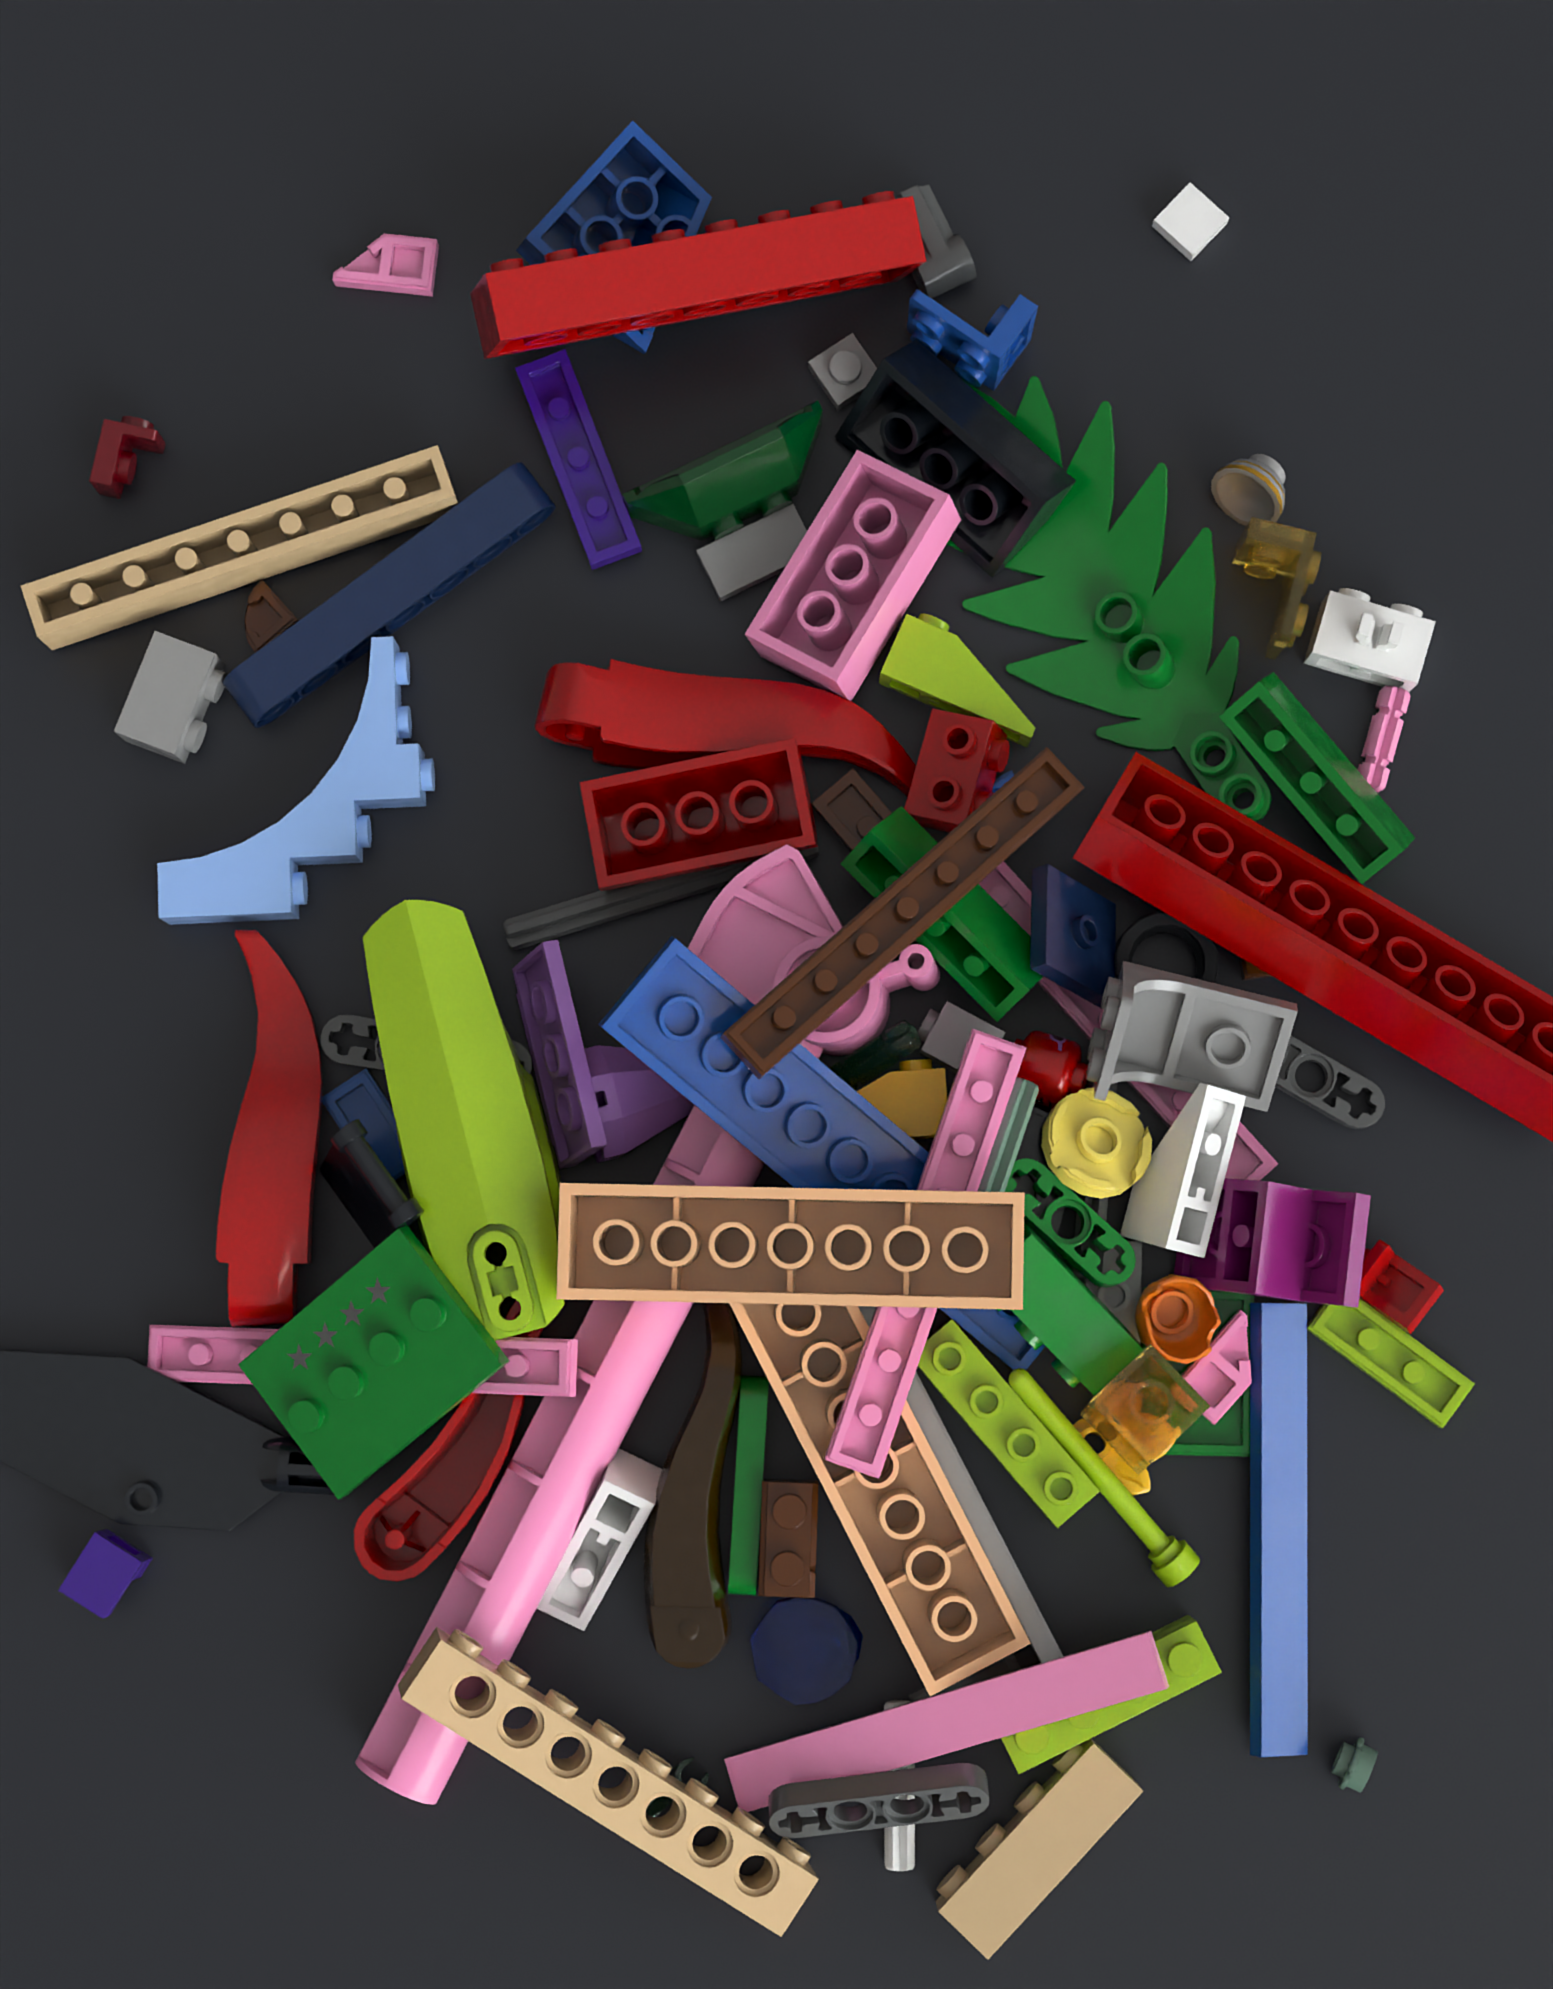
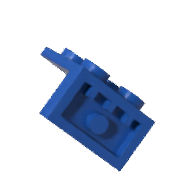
(975, 355)

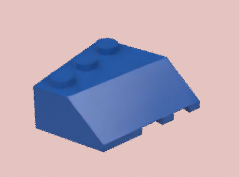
(623, 195)

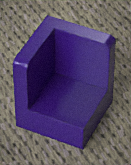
(104, 1572)

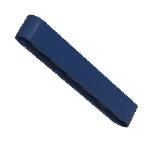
(389, 595)

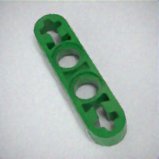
(748, 1485)

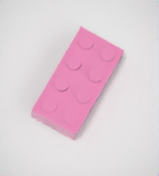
(853, 575)

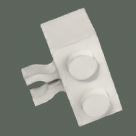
(1369, 640)

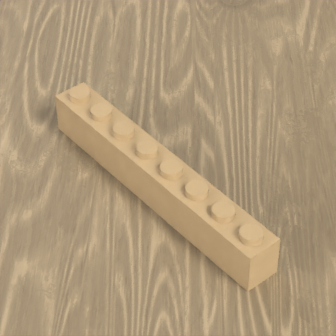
(240, 549)

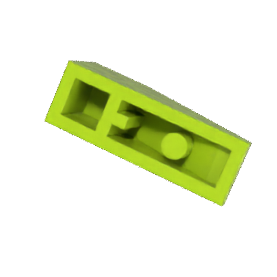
(944, 674)

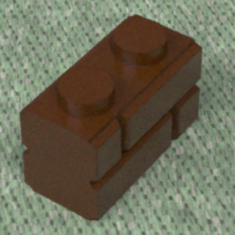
(788, 1538)

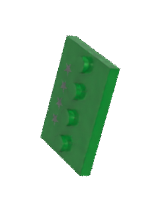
(373, 1362)

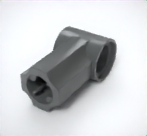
(946, 254)

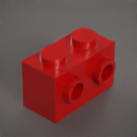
(955, 769)

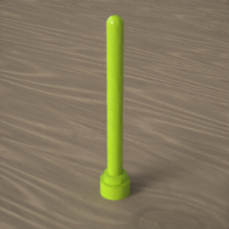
(1170, 1558)

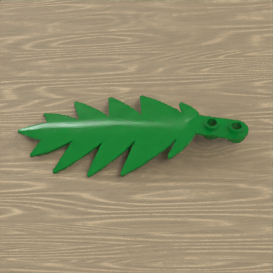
(1140, 649)

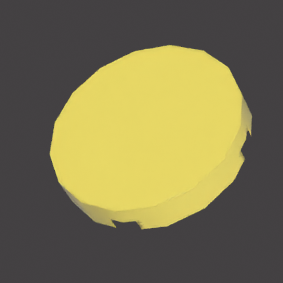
(1096, 1143)

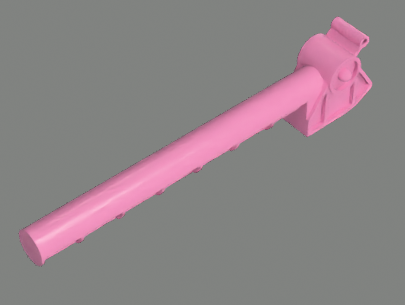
(753, 939)

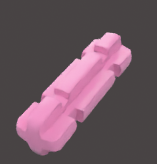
(1383, 735)

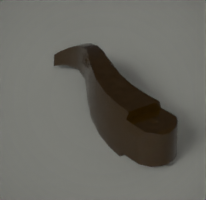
(682, 1546)

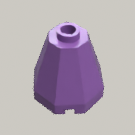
(631, 1100)

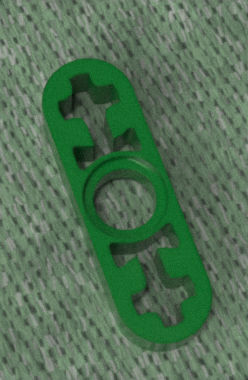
(1108, 1239)

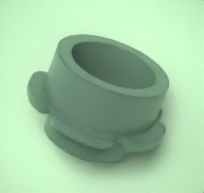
(1354, 1765)

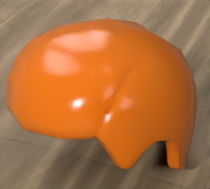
(1177, 1318)

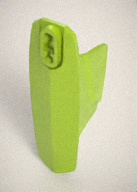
(465, 1116)

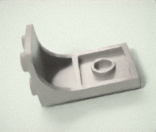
(1187, 1034)

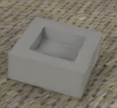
(843, 371)

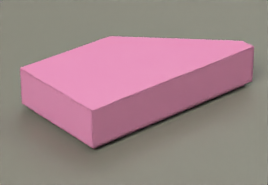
(393, 265)
(1225, 1371)

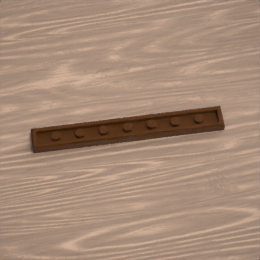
(901, 913)

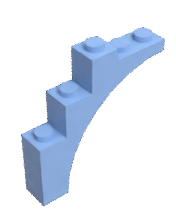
(372, 772)

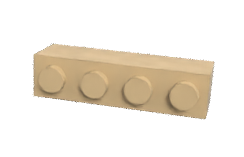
(1036, 1847)

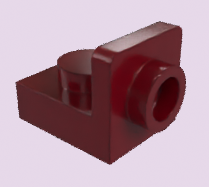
(114, 458)

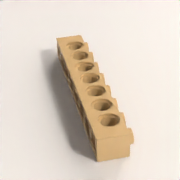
(767, 1896)

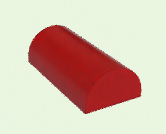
(698, 814)

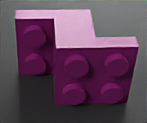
(1284, 1244)

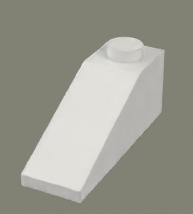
(1186, 1174)
(602, 1539)

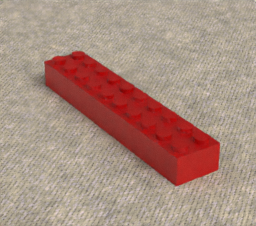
(1328, 938)

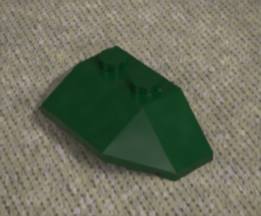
(733, 481)

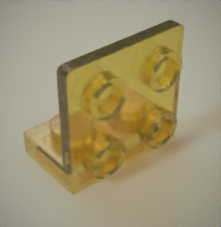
(1287, 551)

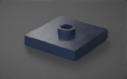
(1071, 934)

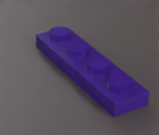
(578, 459)

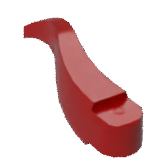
(664, 717)
(273, 1150)
(442, 1488)

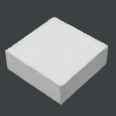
(1190, 221)

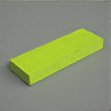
(1392, 1359)

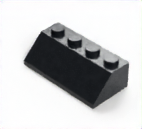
(950, 437)

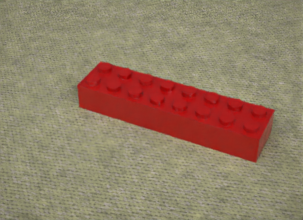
(696, 275)

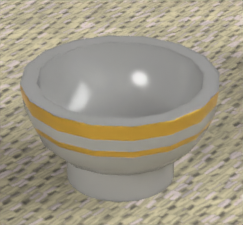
(1250, 489)

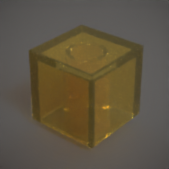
(1144, 1409)

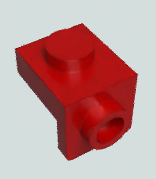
(1396, 1287)

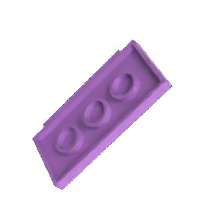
(558, 1055)

